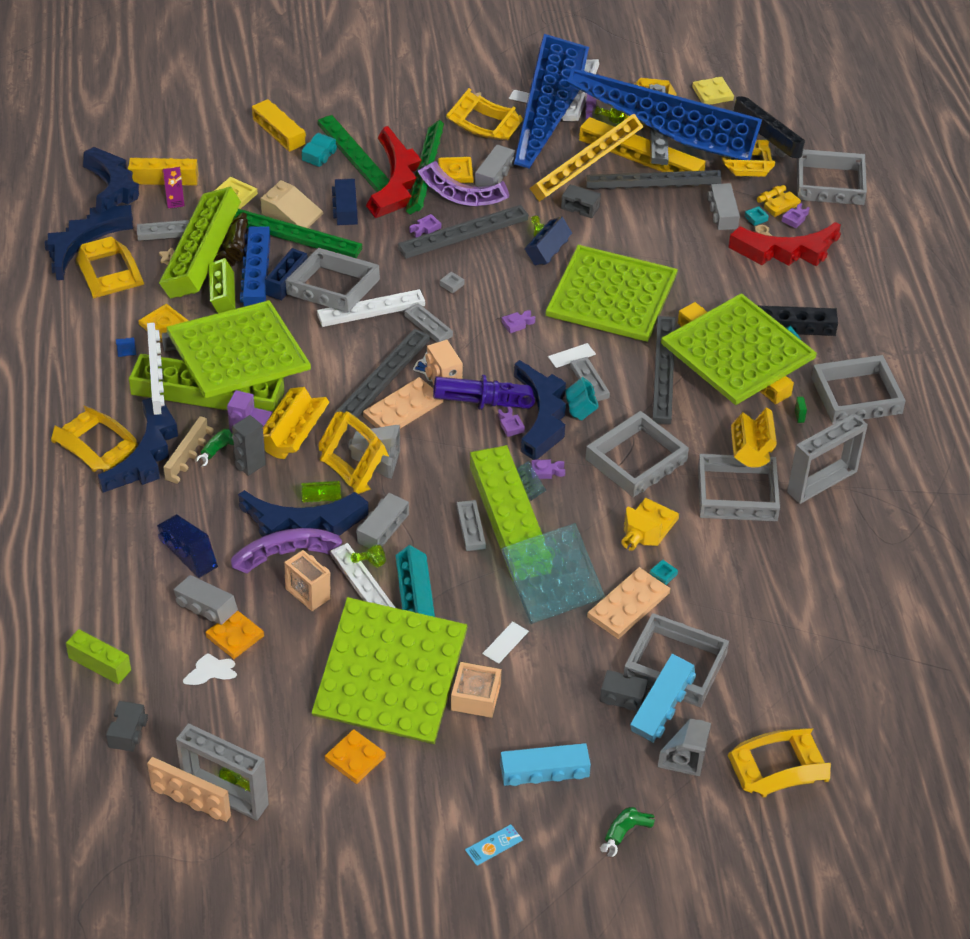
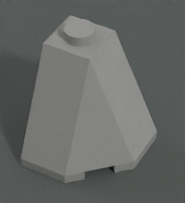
(390, 438)
(687, 748)

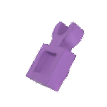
(590, 104)
(795, 217)
(427, 224)
(516, 322)
(510, 424)
(545, 469)

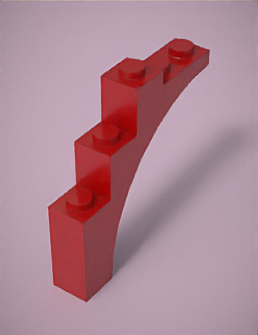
(402, 165)
(785, 249)

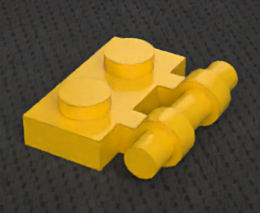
(780, 204)

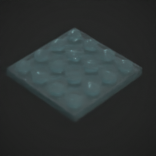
(553, 573)

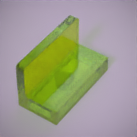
(321, 491)

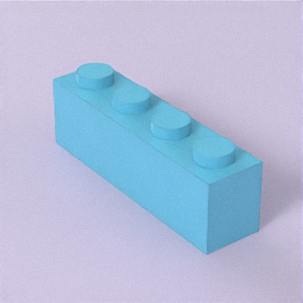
(663, 697)
(545, 764)

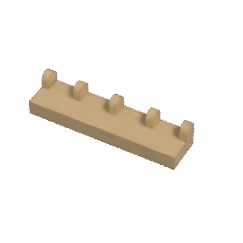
(186, 449)

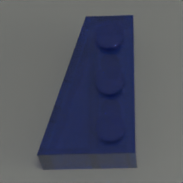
(188, 544)

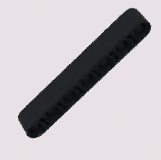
(772, 128)

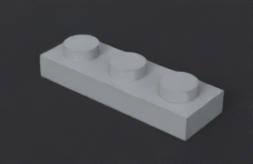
(161, 230)
(428, 323)
(584, 368)
(471, 525)

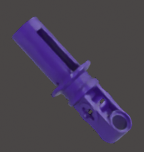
(483, 392)

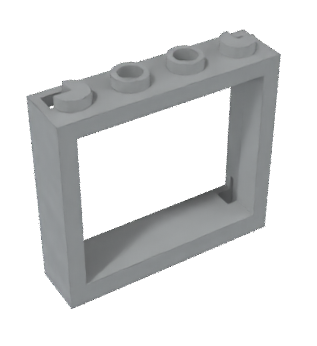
(832, 160)
(337, 262)
(853, 368)
(848, 431)
(633, 486)
(737, 509)
(678, 631)
(197, 742)

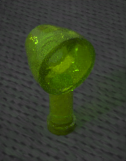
(614, 115)
(537, 225)
(374, 555)
(234, 778)

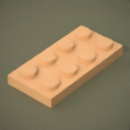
(403, 405)
(628, 603)
(189, 789)

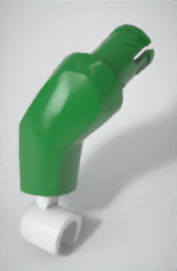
(218, 441)
(622, 823)

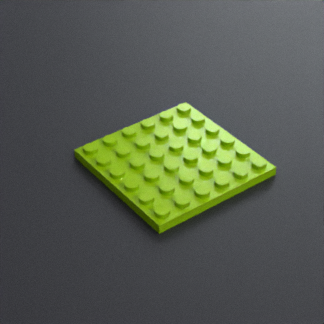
(612, 293)
(238, 348)
(738, 348)
(390, 670)

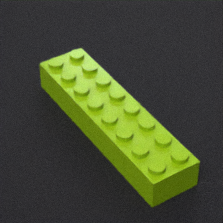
(200, 242)
(182, 388)
(503, 496)

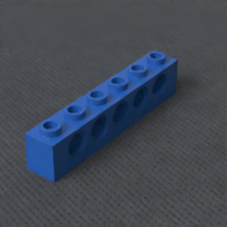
(256, 265)

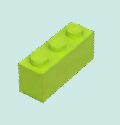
(222, 286)
(98, 656)

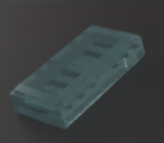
(530, 481)

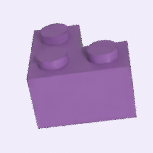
(241, 406)

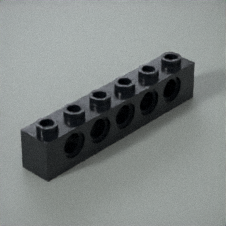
(805, 319)

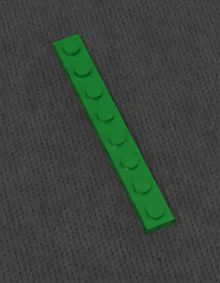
(354, 152)
(427, 156)
(303, 235)

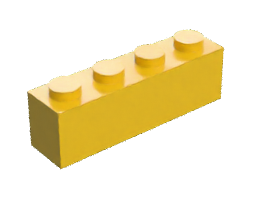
(278, 125)
(150, 170)

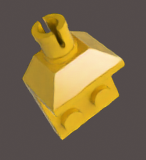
(647, 524)

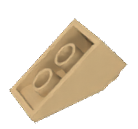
(289, 205)

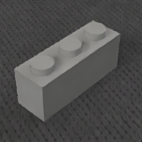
(495, 166)
(723, 206)
(382, 521)
(205, 599)

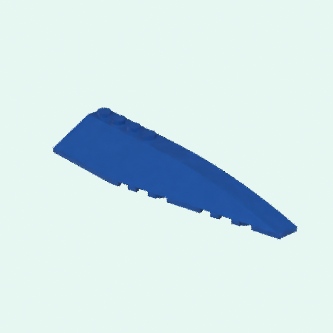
(548, 95)
(676, 117)

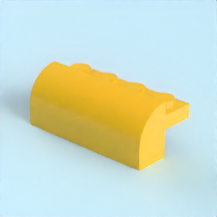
(292, 422)
(754, 438)

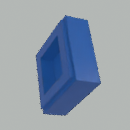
(126, 347)

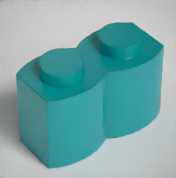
(319, 149)
(581, 399)

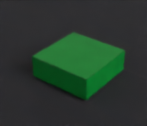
(800, 409)

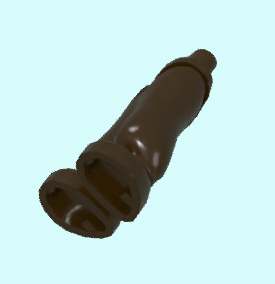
(235, 241)

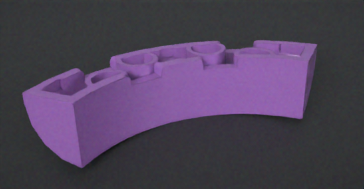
(459, 192)
(284, 542)

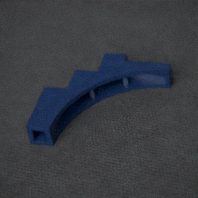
(115, 174)
(65, 245)
(548, 394)
(142, 462)
(332, 517)

